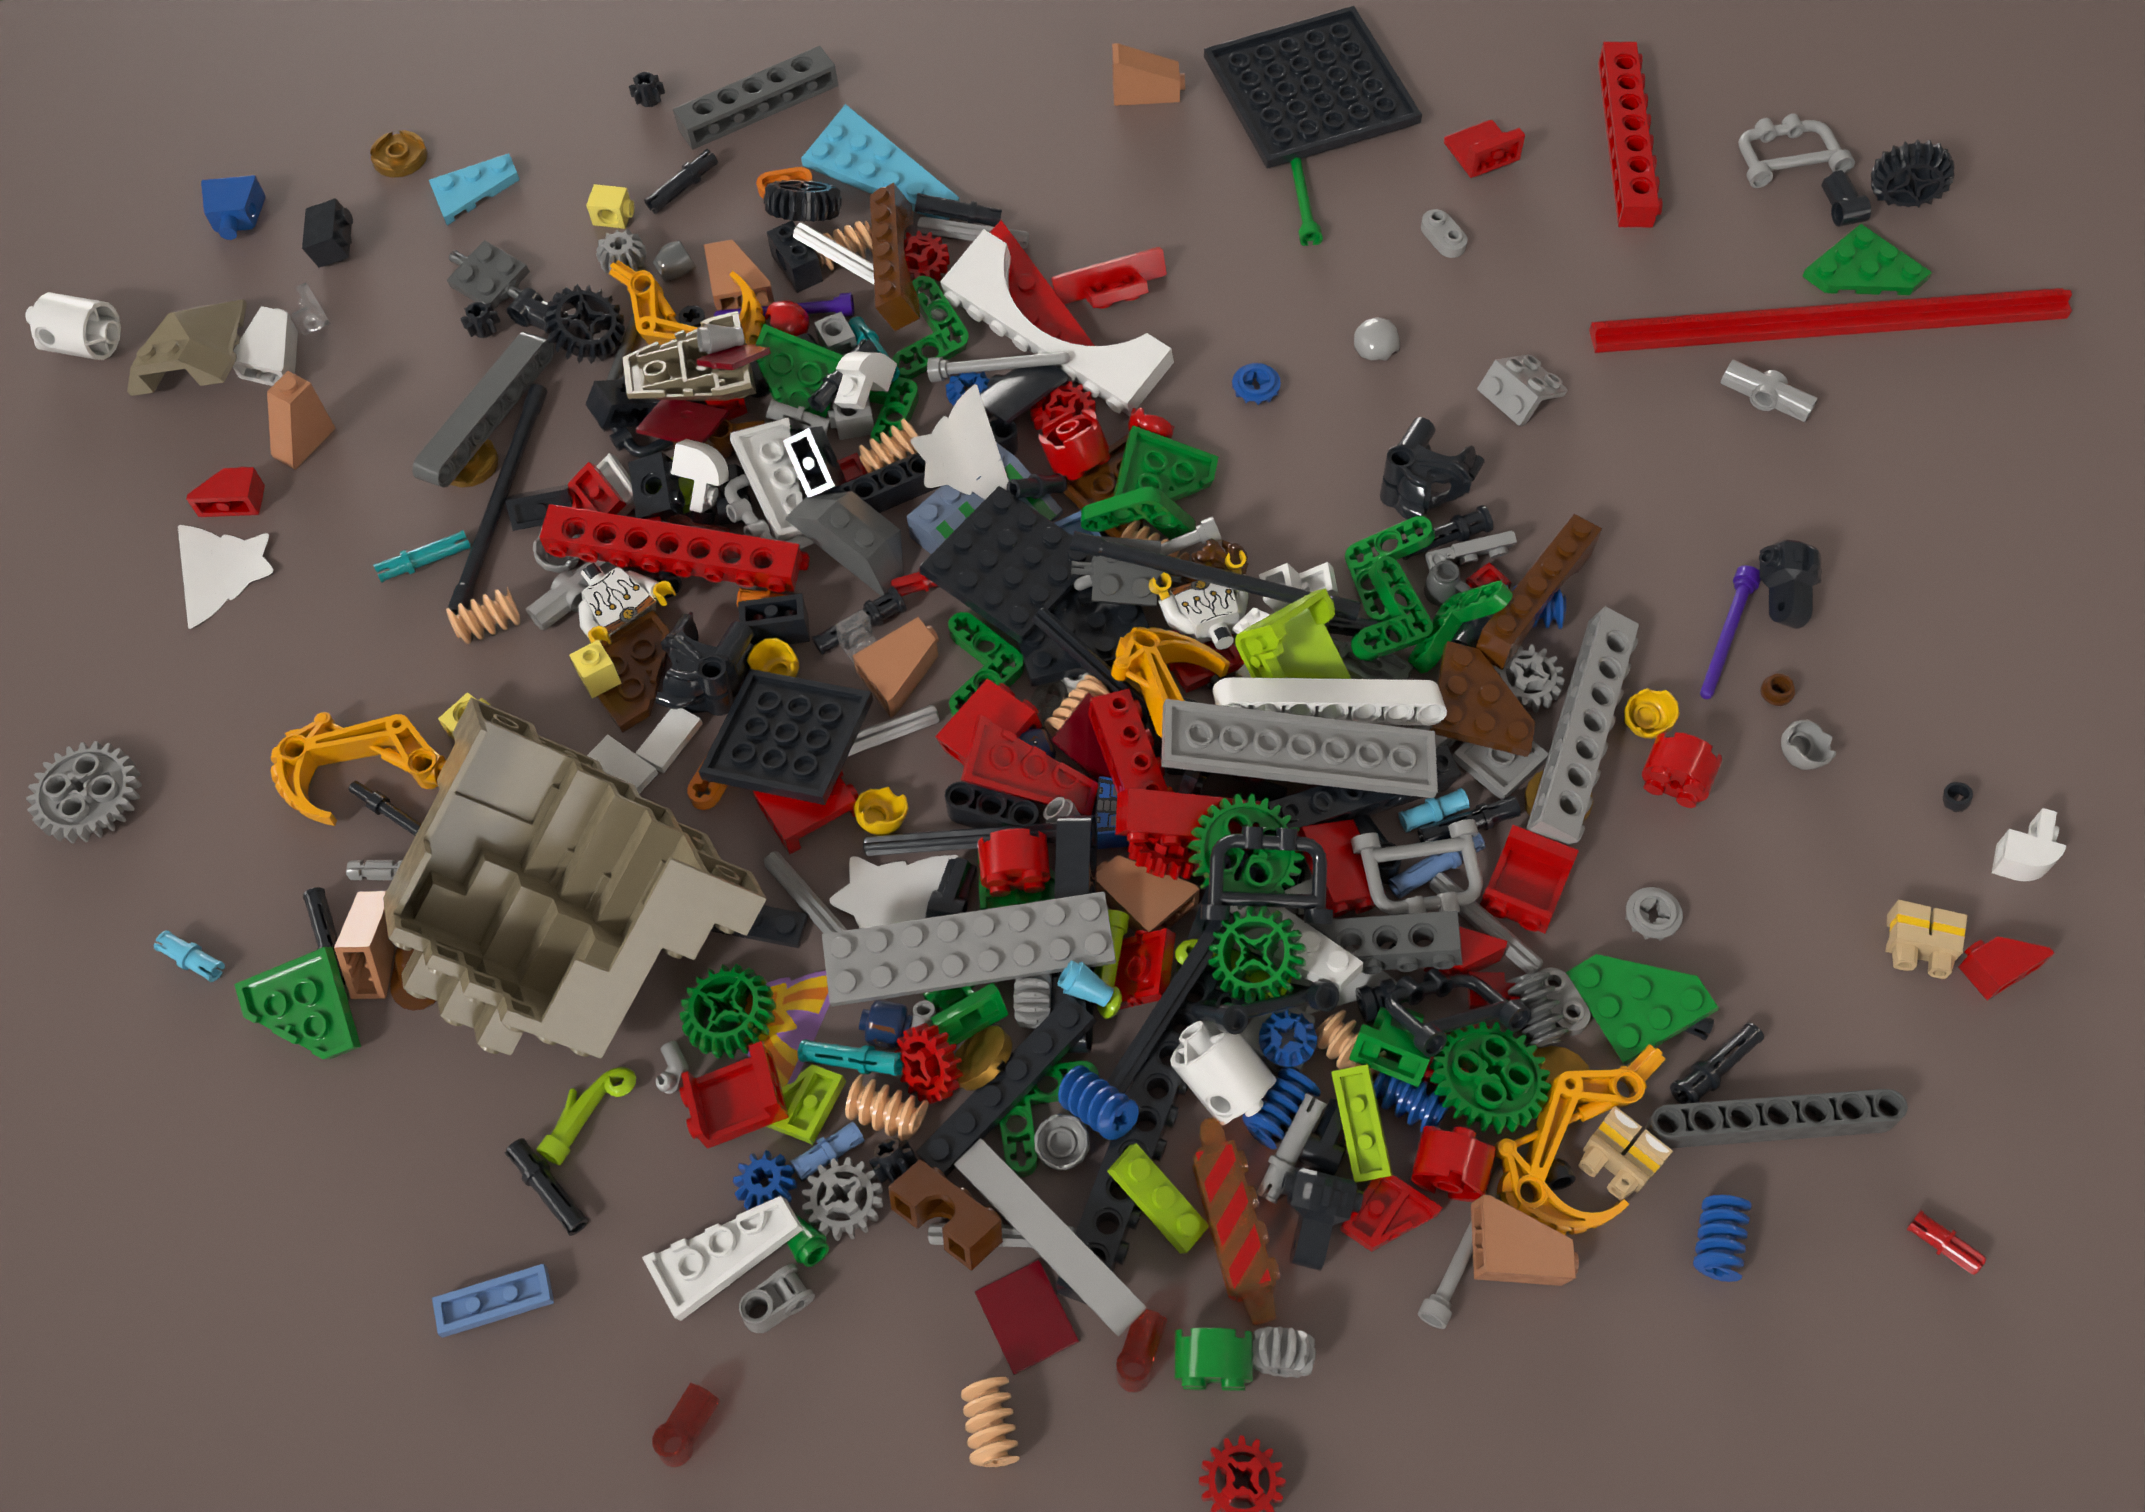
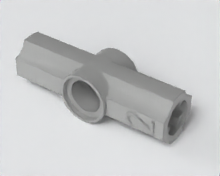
(1769, 390)
(563, 596)

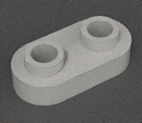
(1439, 230)
(1568, 1000)

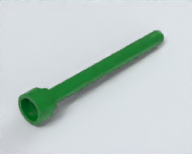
(1309, 229)

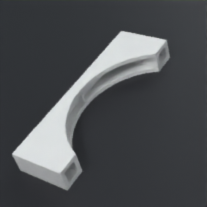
(1117, 373)

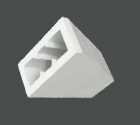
(267, 347)

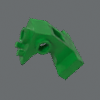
(966, 1011)
(1396, 1042)

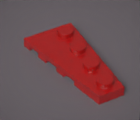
(1021, 770)

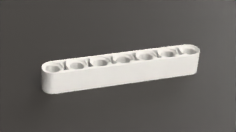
(1340, 699)

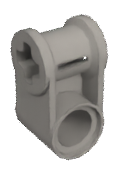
(777, 1298)

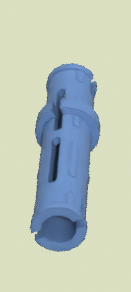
(1428, 869)

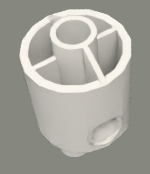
(74, 326)
(1222, 1071)

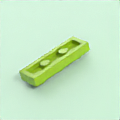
(1361, 1123)
(1158, 1198)

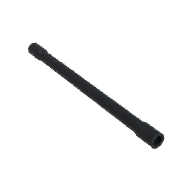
(531, 409)
(1098, 547)

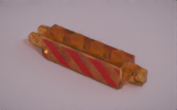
(1234, 1224)

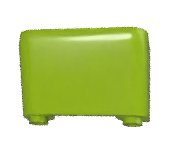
(1293, 642)

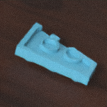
(468, 185)

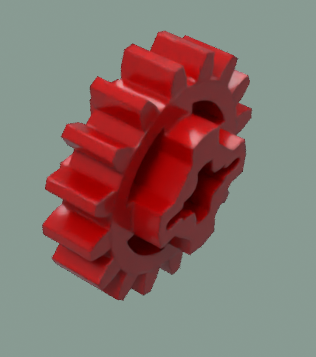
(926, 256)
(1061, 401)
(1163, 859)
(928, 1063)
(1229, 1467)

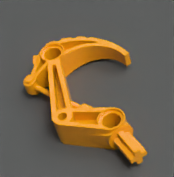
(656, 318)
(1144, 657)
(328, 743)
(1598, 1094)

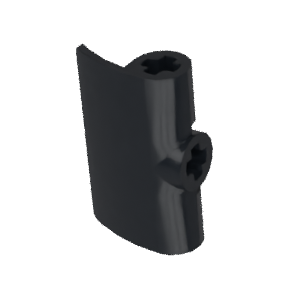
(1019, 390)

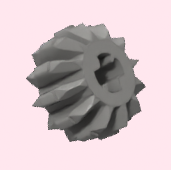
(622, 247)
(1032, 1000)
(1283, 1352)

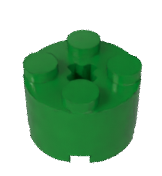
(1213, 1357)

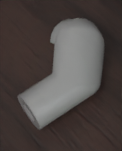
(671, 1078)

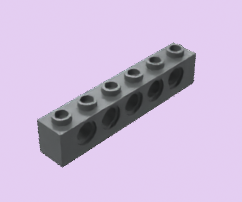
(755, 97)
(1405, 932)

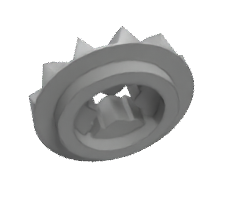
(1667, 907)

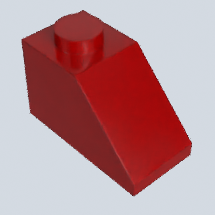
(228, 493)
(1477, 952)
(2002, 963)

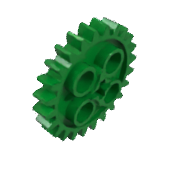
(1274, 864)
(1490, 1077)

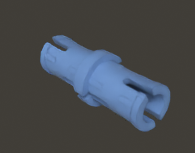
(827, 1149)

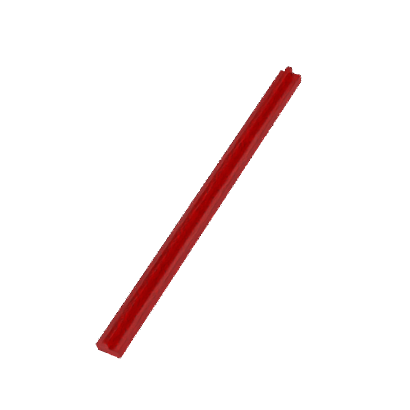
(1830, 320)

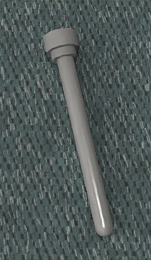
(940, 369)
(1203, 532)
(1436, 1309)

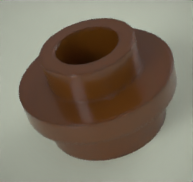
(1781, 683)

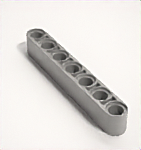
(1050, 1237)

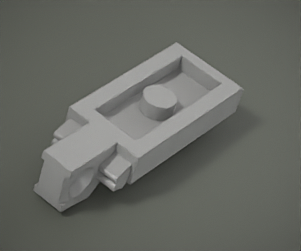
(1469, 551)

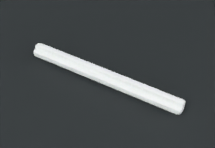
(844, 257)

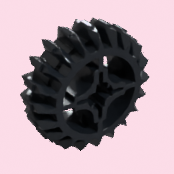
(1912, 174)
(802, 200)
(573, 334)

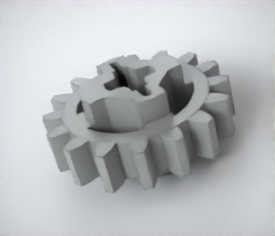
(1533, 677)
(852, 1188)

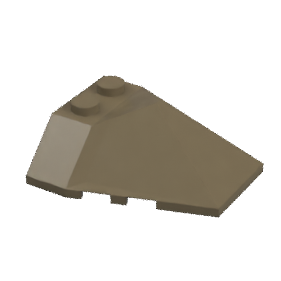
(192, 340)
(673, 373)

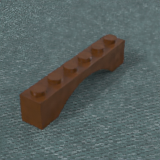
(892, 282)
(1559, 561)

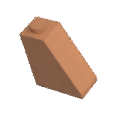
(1144, 77)
(721, 260)
(296, 420)
(897, 663)
(1147, 899)
(365, 948)
(1518, 1247)

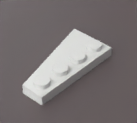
(770, 473)
(1323, 957)
(708, 1263)

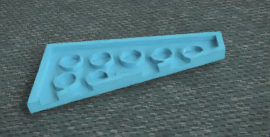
(868, 160)

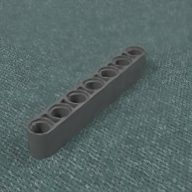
(483, 410)
(1788, 1108)

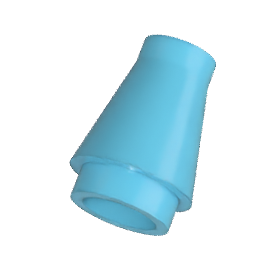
(1084, 984)

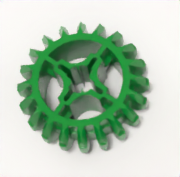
(1266, 945)
(727, 1029)

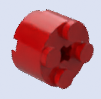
(1074, 444)
(1681, 768)
(1014, 862)
(1453, 1163)

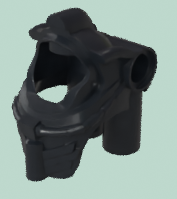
(1414, 468)
(701, 674)

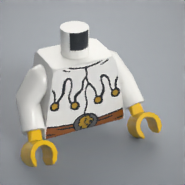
(617, 600)
(1203, 608)

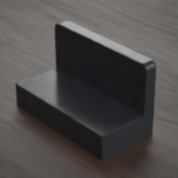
(530, 508)

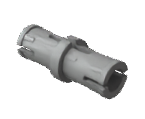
(797, 416)

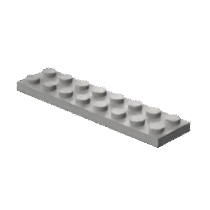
(1298, 748)
(967, 949)

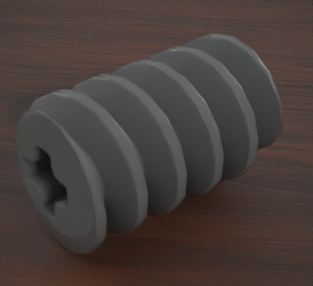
(1542, 1021)

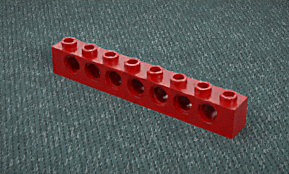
(1629, 135)
(565, 522)

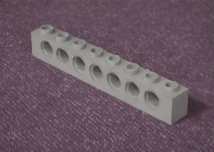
(1583, 728)

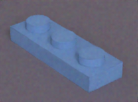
(492, 1300)

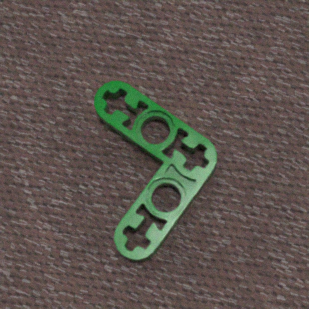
(940, 335)
(892, 404)
(1135, 505)
(1360, 570)
(1452, 613)
(1401, 624)
(991, 660)
(1023, 1109)

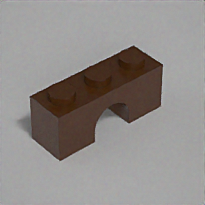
(927, 1194)

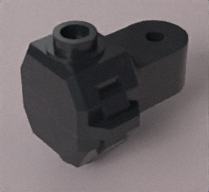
(1789, 573)
(1320, 1203)

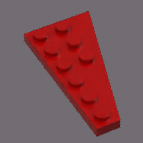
(1036, 297)

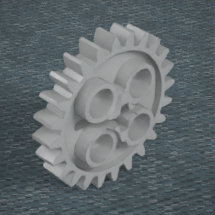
(84, 792)

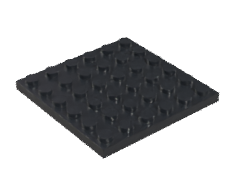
(1311, 86)

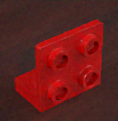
(1485, 147)

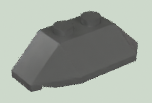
(852, 536)

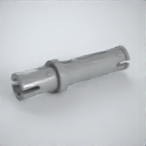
(1290, 1147)

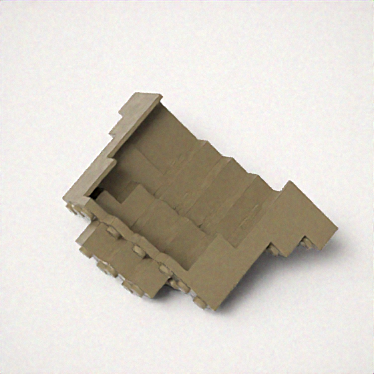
(549, 890)

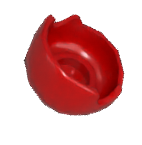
(788, 317)
(1150, 423)

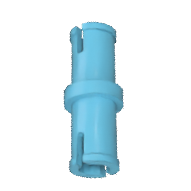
(1434, 810)
(189, 956)

